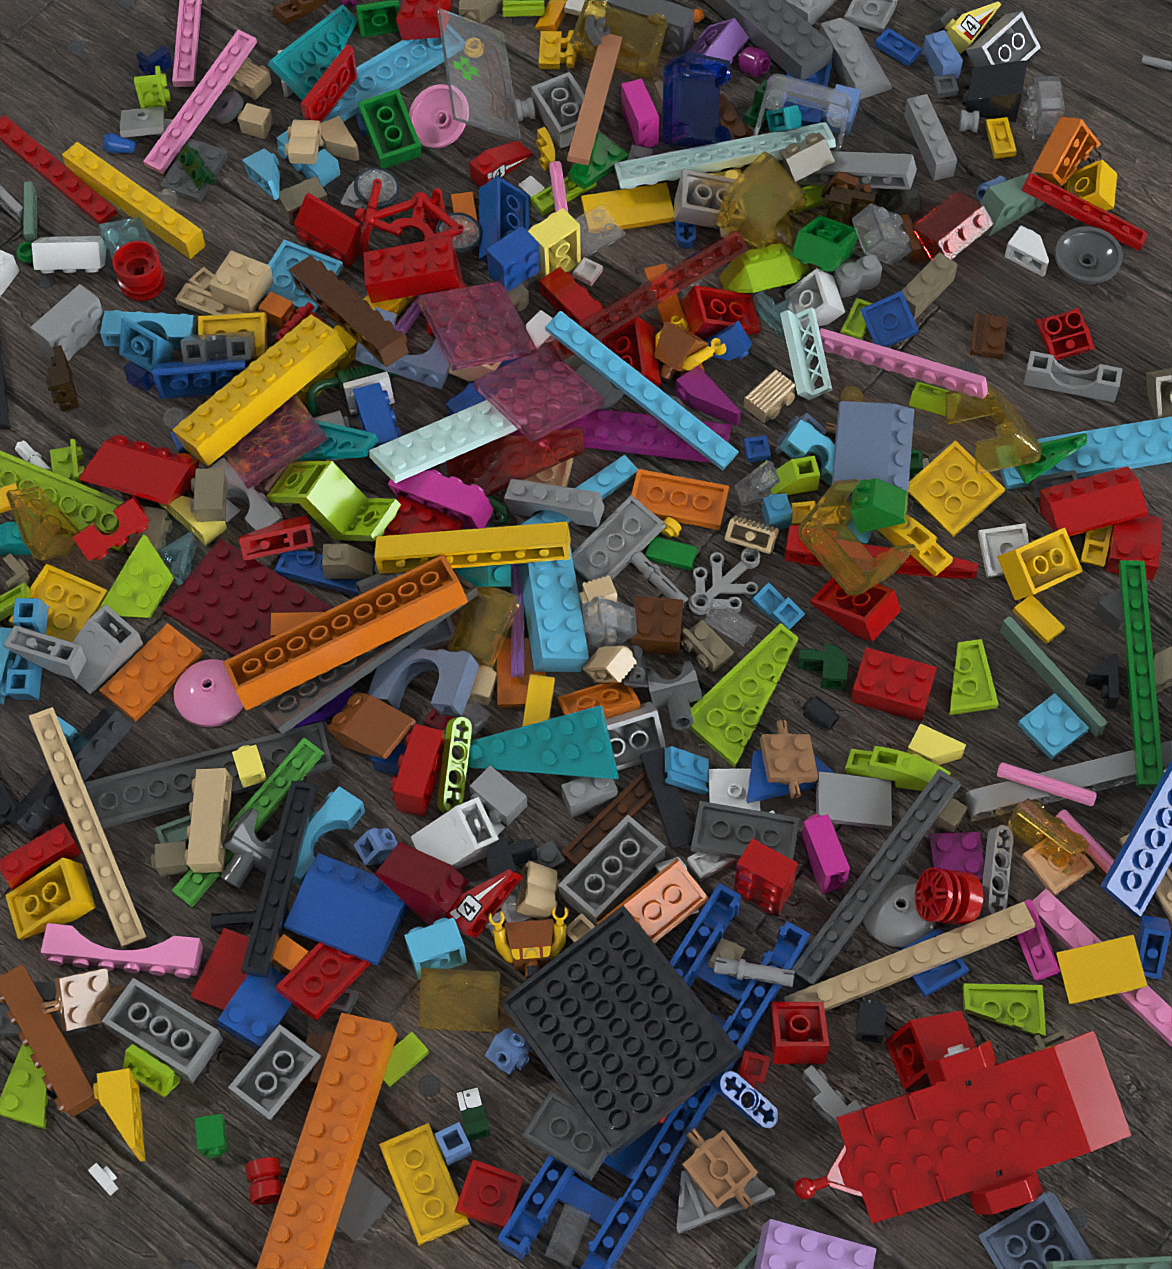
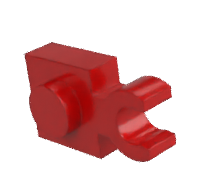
(754, 1068)

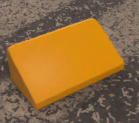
(553, 16)

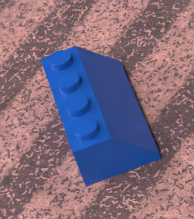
(501, 211)
(195, 379)

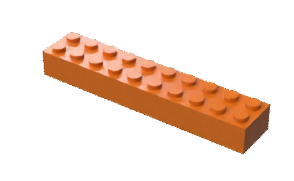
(345, 632)
(329, 1145)

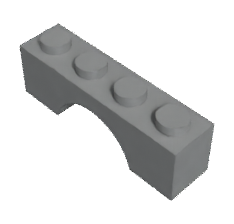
(1097, 383)
(579, 505)
(260, 512)

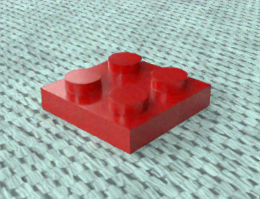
(488, 1194)

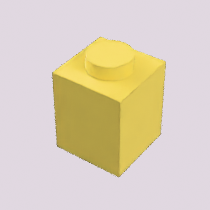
(249, 765)

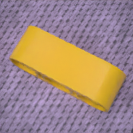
(538, 699)

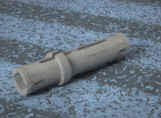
(652, 573)
(754, 971)

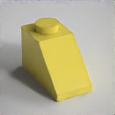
(935, 746)

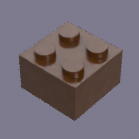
(658, 625)

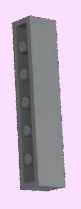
(875, 169)

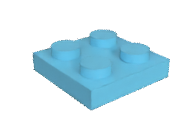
(1053, 726)

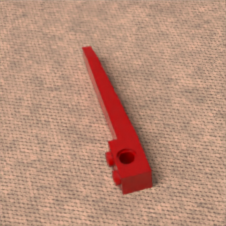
(959, 569)

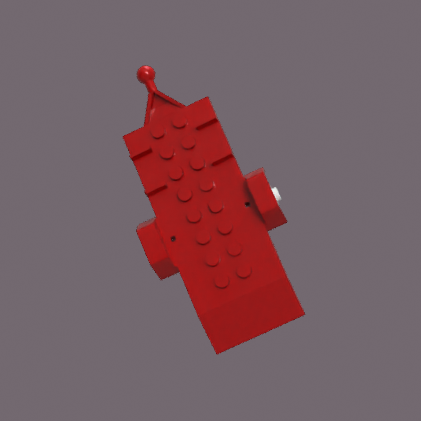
(977, 1130)

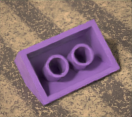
(721, 40)

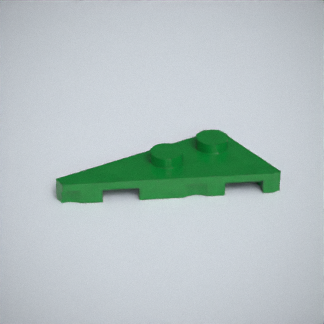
(1051, 454)

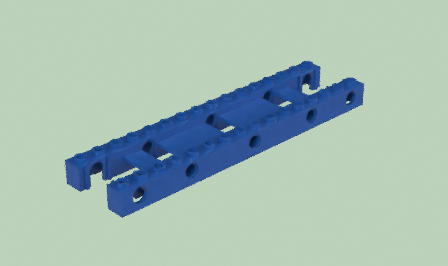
(656, 1152)

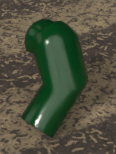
(500, 511)

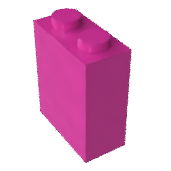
(640, 113)
(824, 853)

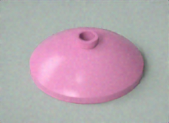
(428, 114)
(206, 705)

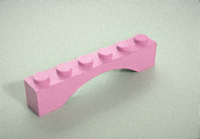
(175, 955)

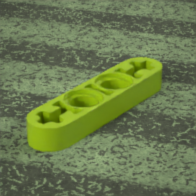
(450, 763)

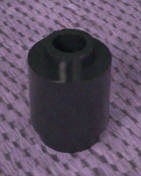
(820, 713)

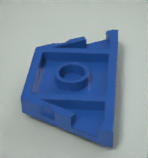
(760, 789)

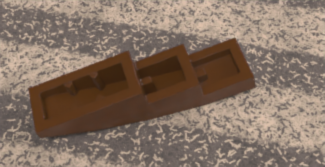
(295, 9)

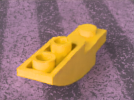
(927, 551)

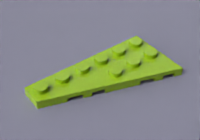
(736, 703)

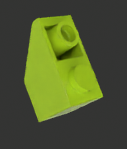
(797, 476)

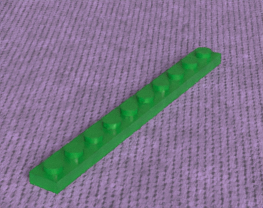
(1140, 674)

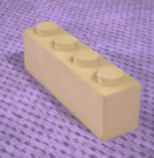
(208, 820)

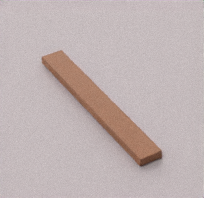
(594, 100)

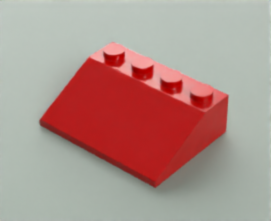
(141, 470)

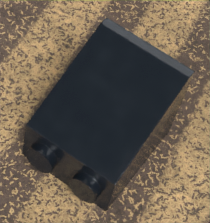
(996, 90)

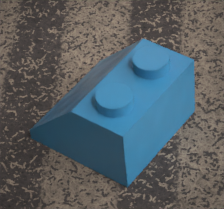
(143, 346)

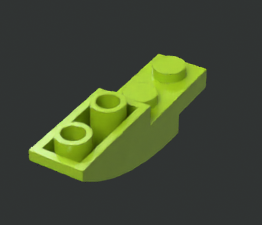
(894, 765)

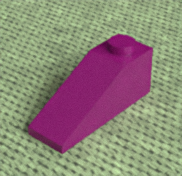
(705, 396)

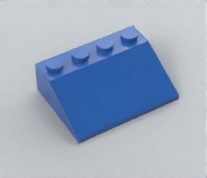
(346, 909)

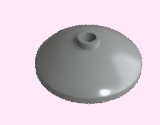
(896, 925)

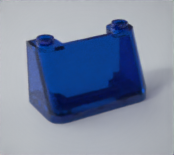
(693, 100)

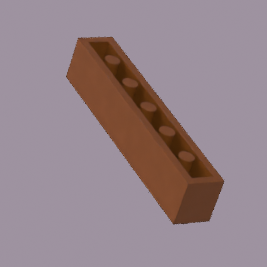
(47, 1042)

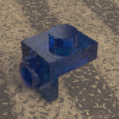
(160, 57)
(139, 377)

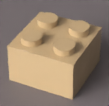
(241, 282)

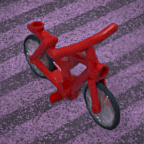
(381, 188)

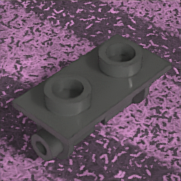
(638, 675)

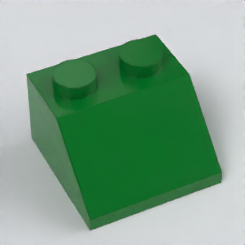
(377, 17)
(878, 505)

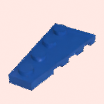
(307, 567)

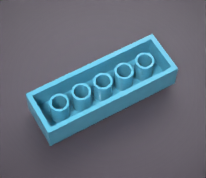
(553, 616)

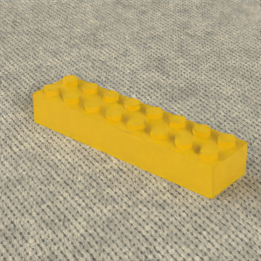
(259, 390)

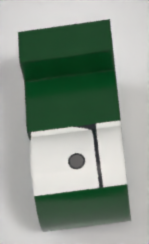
(473, 1114)

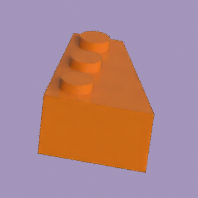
(1065, 150)

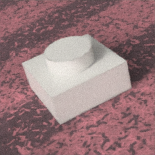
(104, 1178)

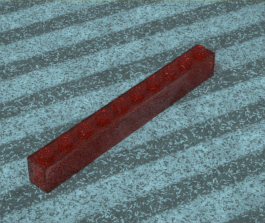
(657, 289)

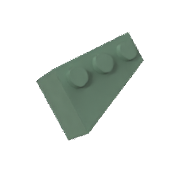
(1007, 203)

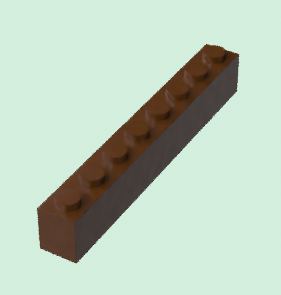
(349, 311)

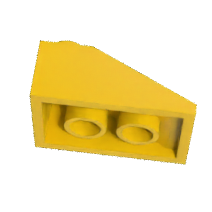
(1039, 564)
(51, 897)
(120, 1097)

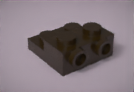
(845, 204)
(61, 381)

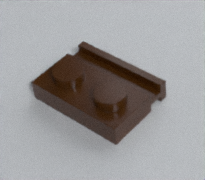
(989, 336)

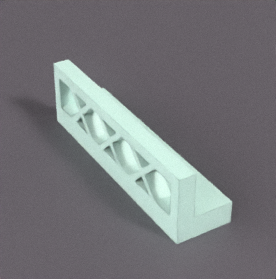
(798, 354)

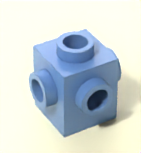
(375, 845)
(509, 1051)

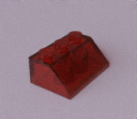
(952, 225)

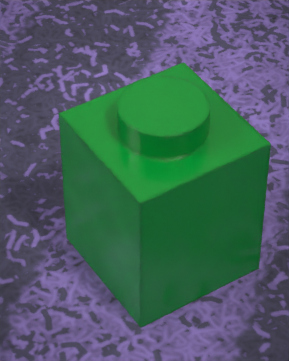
(211, 1135)

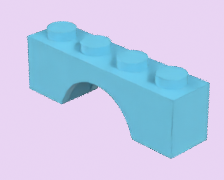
(170, 326)
(339, 811)

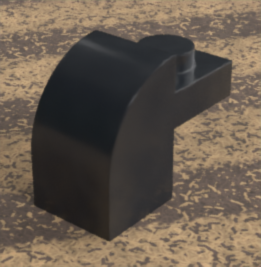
(505, 856)

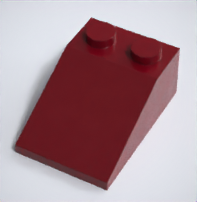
(421, 881)

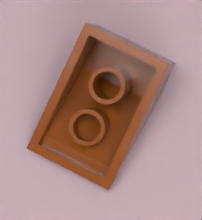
(370, 726)

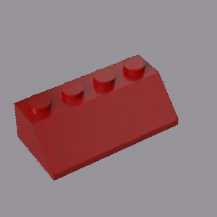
(1093, 502)

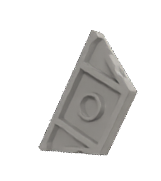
(696, 1209)

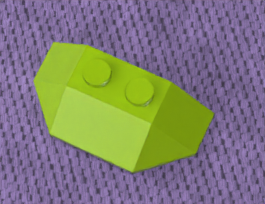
(762, 270)

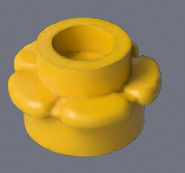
(672, 528)

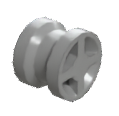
(525, 109)
(969, 121)

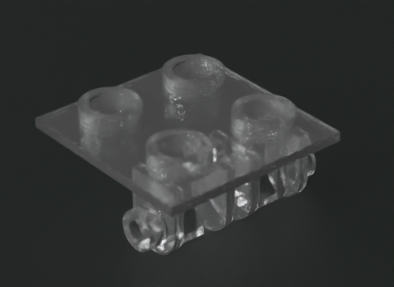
(598, 231)

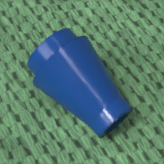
(116, 144)

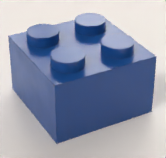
(513, 258)

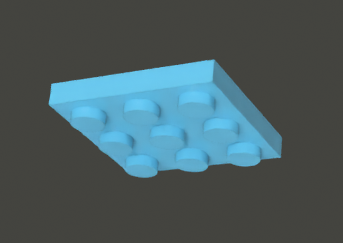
(285, 258)

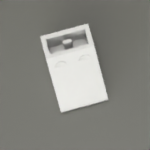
(458, 835)

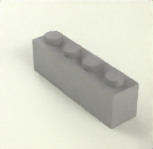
(930, 137)

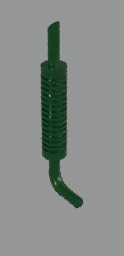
(341, 376)

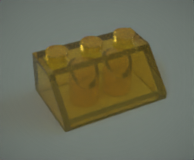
(485, 624)
(1047, 835)
(460, 999)

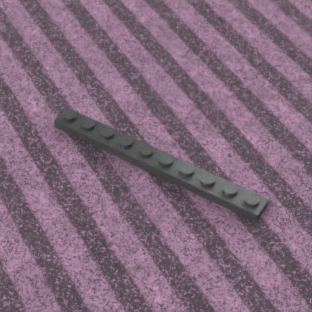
(875, 878)

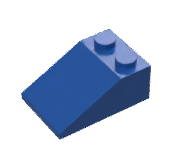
(255, 1009)

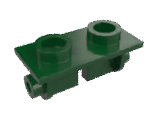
(194, 167)

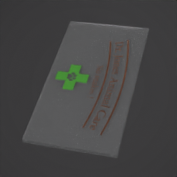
(478, 75)

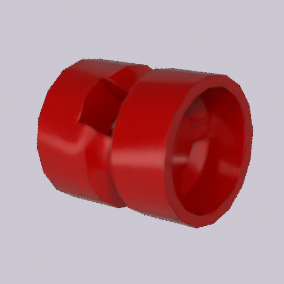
(264, 1177)

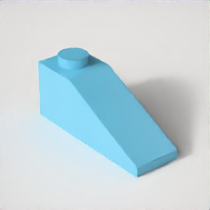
(264, 171)

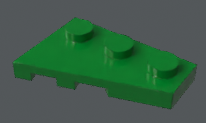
(601, 163)

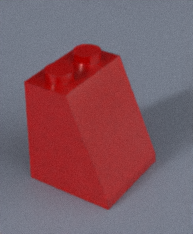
(926, 1040)

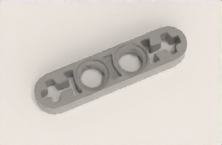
(1001, 844)

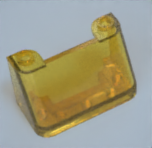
(640, 37)
(760, 200)

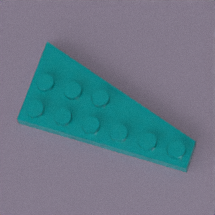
(313, 53)
(341, 443)
(560, 746)

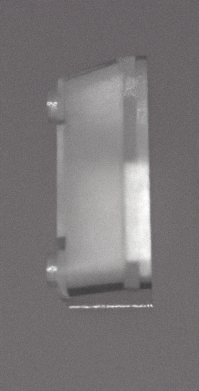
(806, 93)

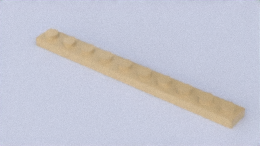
(87, 827)
(917, 958)

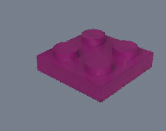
(957, 852)

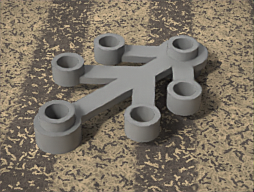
(723, 585)

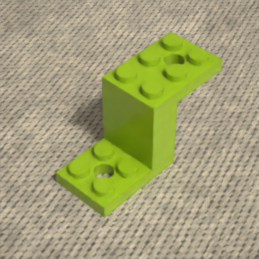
(334, 501)

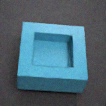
(69, 731)

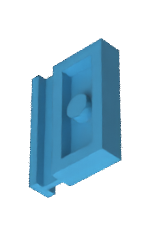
(687, 770)

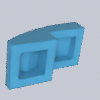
(777, 607)

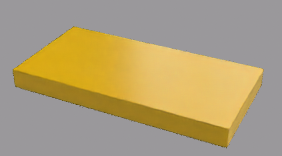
(634, 206)
(423, 1183)

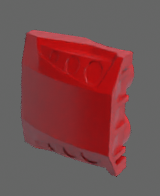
(1065, 334)

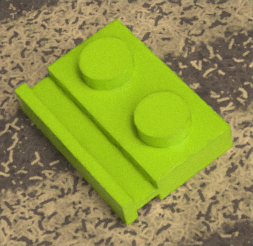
(515, 8)

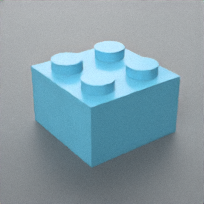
(436, 946)

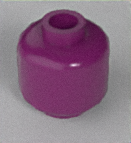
(754, 61)

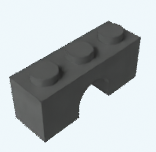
(222, 345)

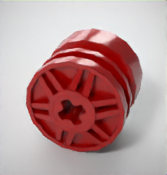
(139, 270)
(948, 896)

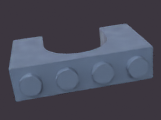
(428, 368)
(454, 685)

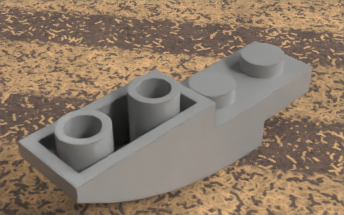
(827, 1101)

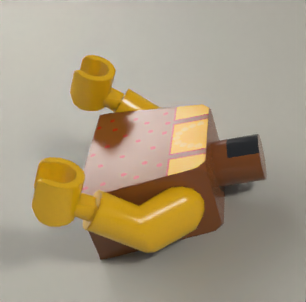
(682, 349)
(530, 943)

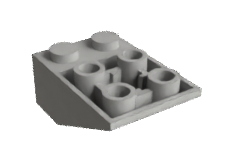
(106, 645)

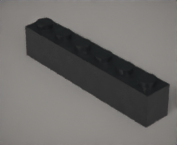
(88, 752)

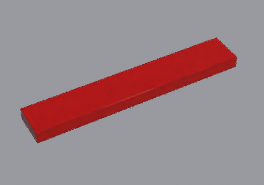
(1084, 211)

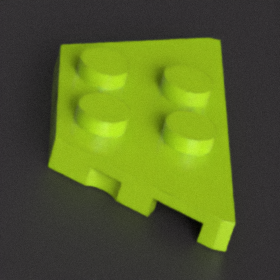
(140, 583)

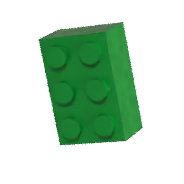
(389, 129)
(825, 243)

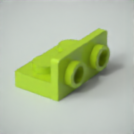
(152, 90)
(67, 461)
(150, 1071)

